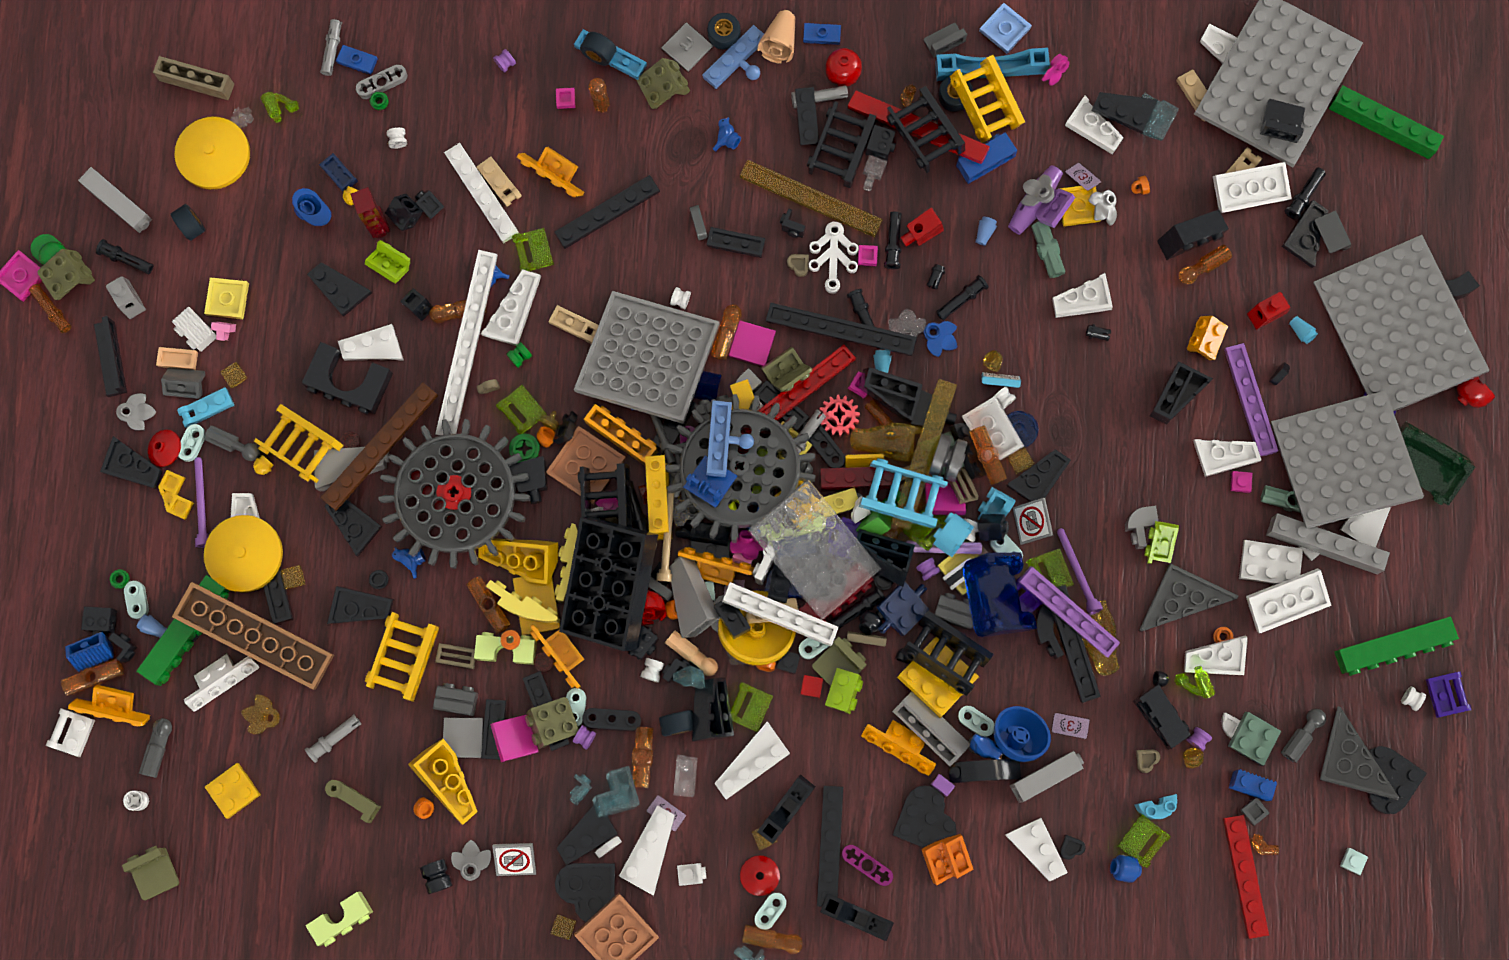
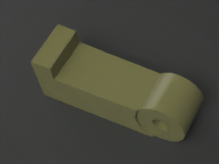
(352, 797)

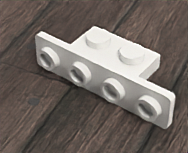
(219, 678)

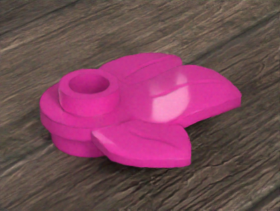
(1059, 66)
(746, 546)

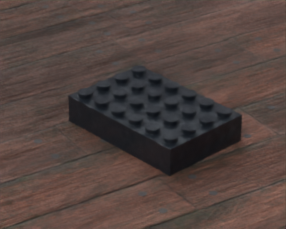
(608, 583)

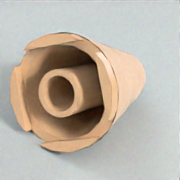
(779, 38)

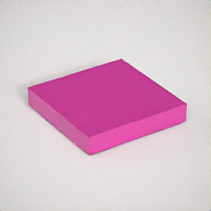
(19, 275)
(752, 343)
(946, 500)
(513, 738)

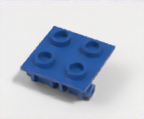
(706, 487)

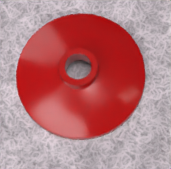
(164, 448)
(769, 881)

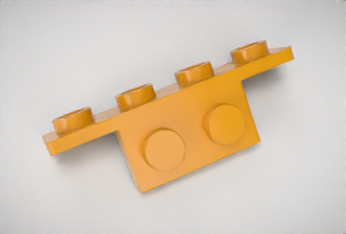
(555, 168)
(714, 568)
(562, 651)
(110, 704)
(902, 744)

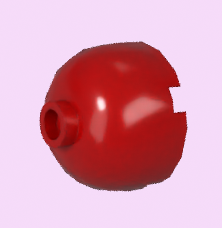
(843, 67)
(1474, 393)
(654, 608)

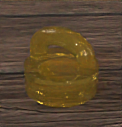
(993, 360)
(549, 421)
(1193, 757)

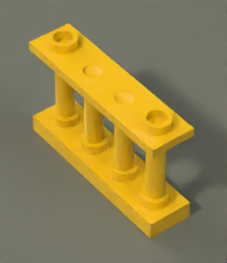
(1002, 92)
(300, 426)
(657, 483)
(415, 670)

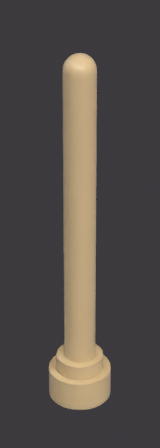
(664, 572)

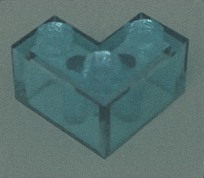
(621, 794)

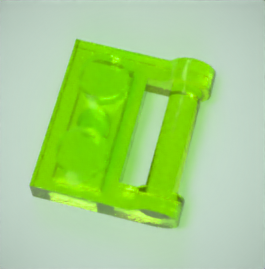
(539, 249)
(527, 407)
(919, 532)
(1055, 567)
(755, 710)
(1139, 836)

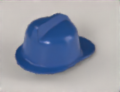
(310, 207)

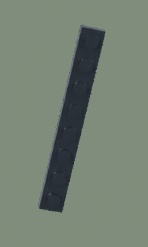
(841, 329)

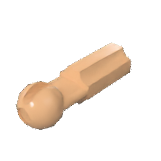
(692, 653)

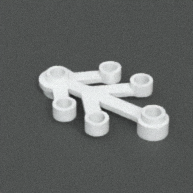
(833, 253)

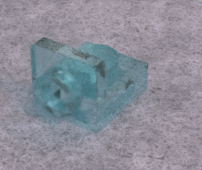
(690, 677)
(579, 793)
(746, 954)

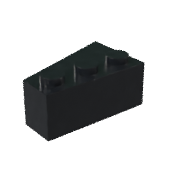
(1192, 234)
(1178, 391)
(892, 392)
(889, 554)
(712, 711)
(1162, 717)

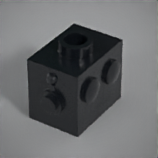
(881, 143)
(404, 212)
(99, 620)
(646, 643)

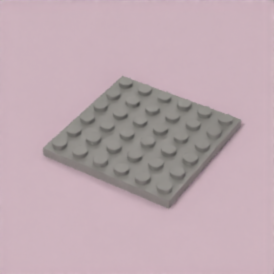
(647, 357)
(1346, 459)

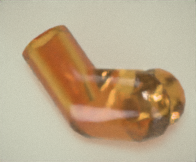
(907, 95)
(1262, 848)

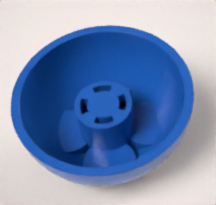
(1021, 734)

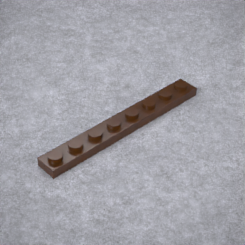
(379, 446)

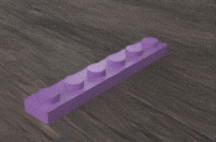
(1251, 399)
(1069, 611)

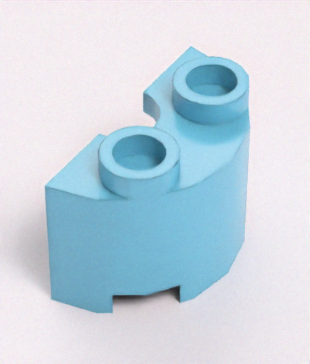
(997, 503)
(953, 534)
(1160, 811)

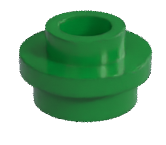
(377, 96)
(114, 579)

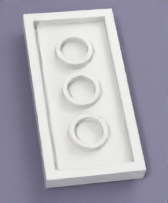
(1252, 187)
(1288, 600)

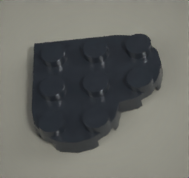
(1401, 774)
(924, 818)
(586, 886)

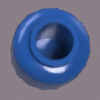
(1125, 868)

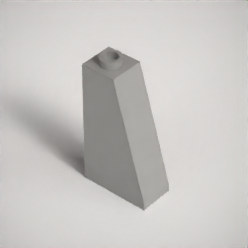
(115, 200)
(336, 462)
(691, 598)
(1047, 776)

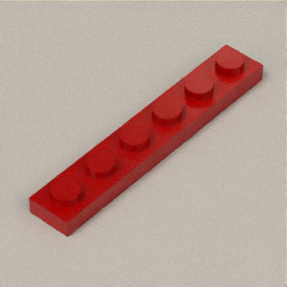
(1246, 877)

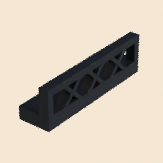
(110, 357)

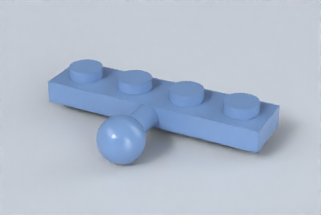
(736, 57)
(720, 439)

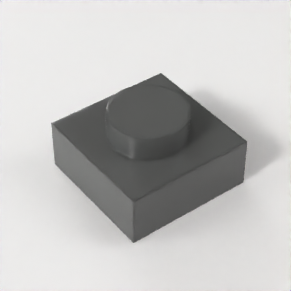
(1254, 811)

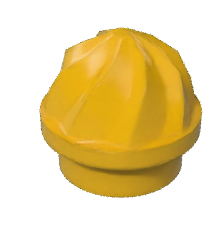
(346, 195)
(262, 465)

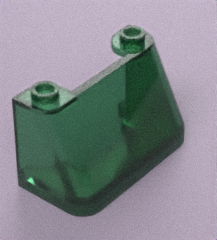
(1436, 465)

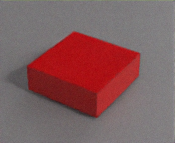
(811, 686)

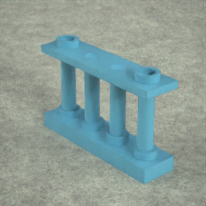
(889, 507)

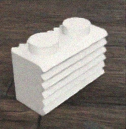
(194, 328)

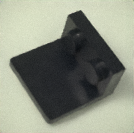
(1283, 121)

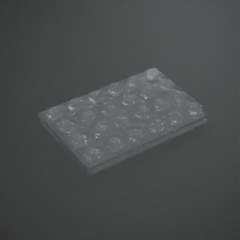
(814, 549)

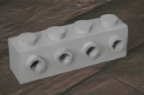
(931, 729)

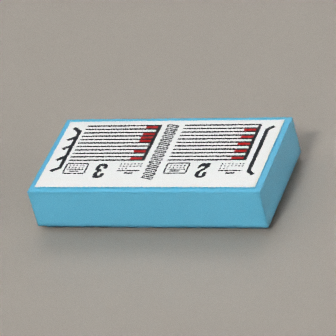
(1001, 380)

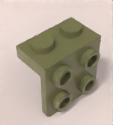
(662, 82)
(64, 273)
(786, 370)
(839, 656)
(551, 722)
(152, 872)

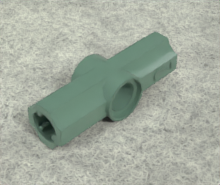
(1048, 249)
(1279, 498)

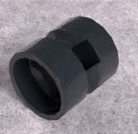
(436, 876)

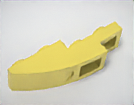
(566, 553)
(529, 608)

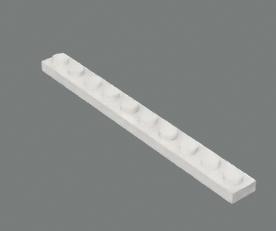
(467, 341)

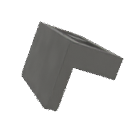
(945, 39)
(1333, 232)
(182, 383)

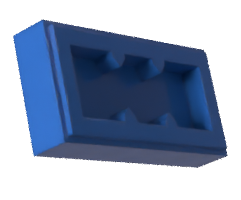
(822, 33)
(356, 59)

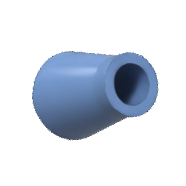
(985, 230)
(151, 626)

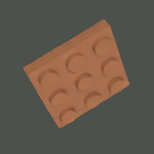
(588, 452)
(616, 932)

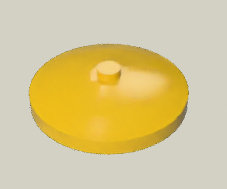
(212, 153)
(243, 553)
(760, 645)

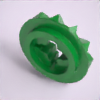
(530, 441)

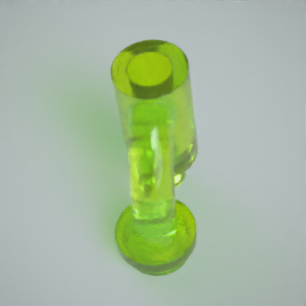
(270, 102)
(1202, 679)

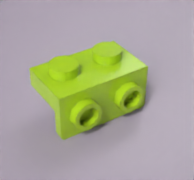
(388, 262)
(1162, 542)
(844, 691)

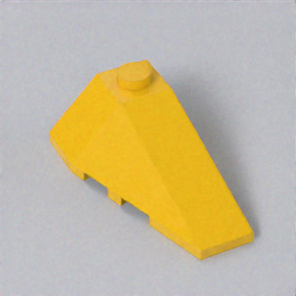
(527, 558)
(442, 775)

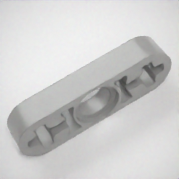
(383, 74)

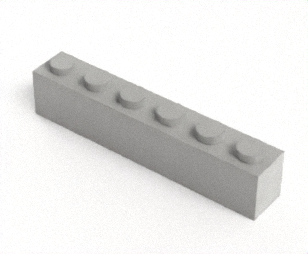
(1328, 544)

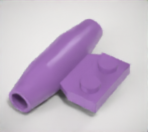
(1046, 213)

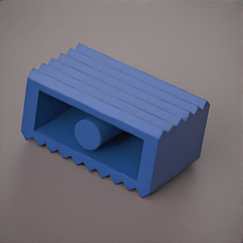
(89, 651)
(1253, 785)

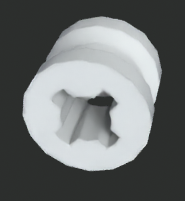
(396, 138)
(680, 298)
(1004, 397)
(1413, 698)

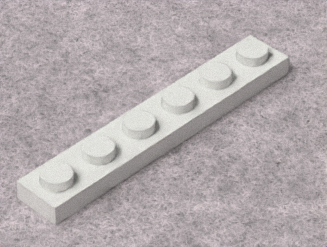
(481, 192)
(780, 614)

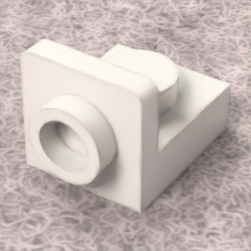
(691, 874)

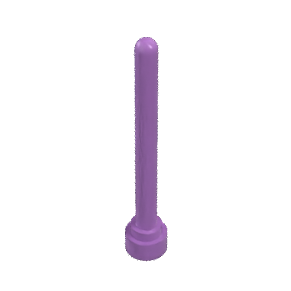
(202, 537)
(1093, 606)

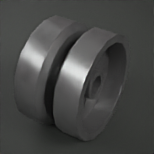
(949, 458)

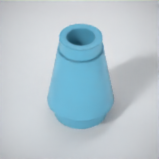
(1303, 330)
(882, 360)

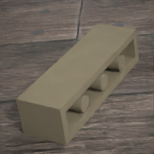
(193, 78)

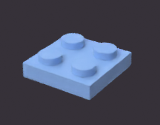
(1005, 28)

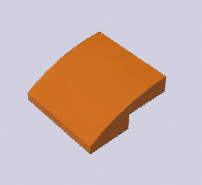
(947, 859)

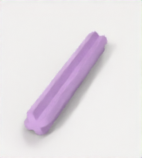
(965, 548)

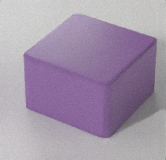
(942, 785)

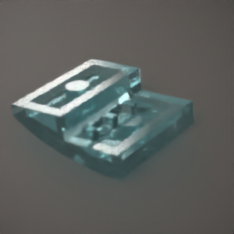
(1160, 119)

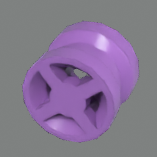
(504, 60)
(928, 569)
(584, 737)
(1199, 738)

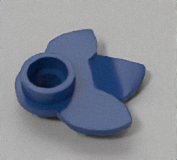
(942, 339)

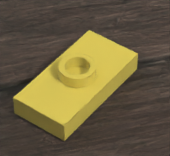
(842, 501)

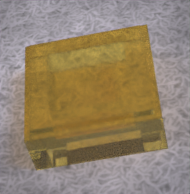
(233, 375)
(293, 577)
(563, 927)

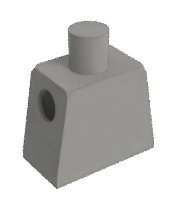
(123, 294)

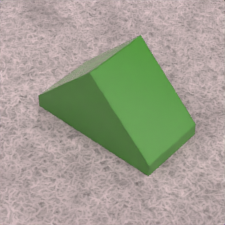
(876, 523)

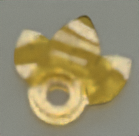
(258, 715)

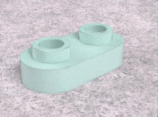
(189, 442)
(1007, 547)
(138, 598)
(817, 648)
(577, 707)
(976, 720)
(770, 911)

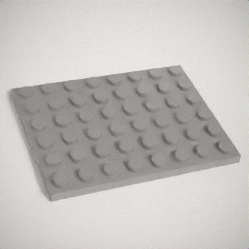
(1280, 58)
(1401, 324)

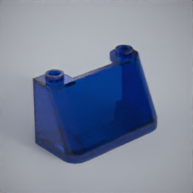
(995, 595)

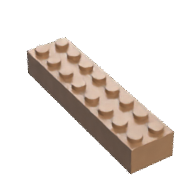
(253, 635)

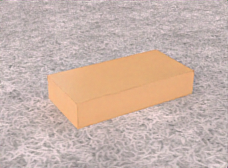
(177, 358)

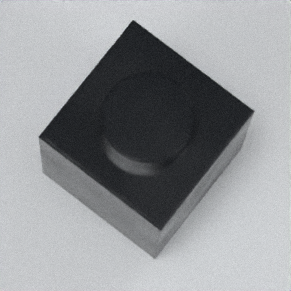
(992, 527)

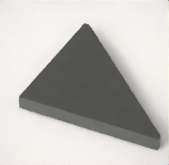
(1181, 596)
(1351, 763)

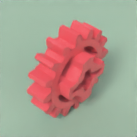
(846, 415)

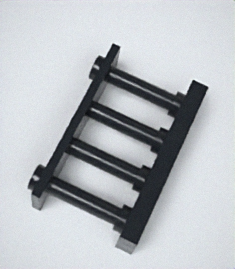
(936, 114)
(853, 158)
(621, 493)
(955, 639)

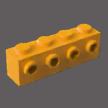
(619, 434)

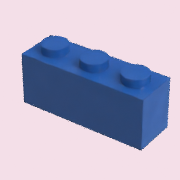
(1000, 152)

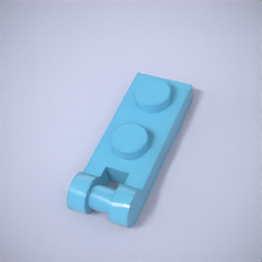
(206, 407)

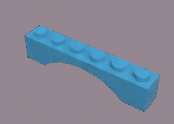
(1023, 63)

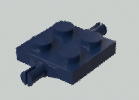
(902, 609)

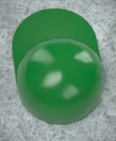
(45, 247)

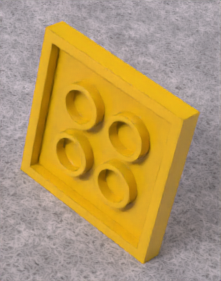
(928, 687)

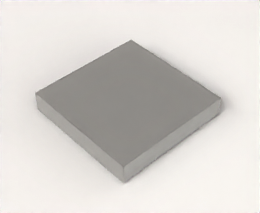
(464, 736)

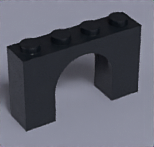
(365, 397)

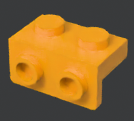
(1207, 336)

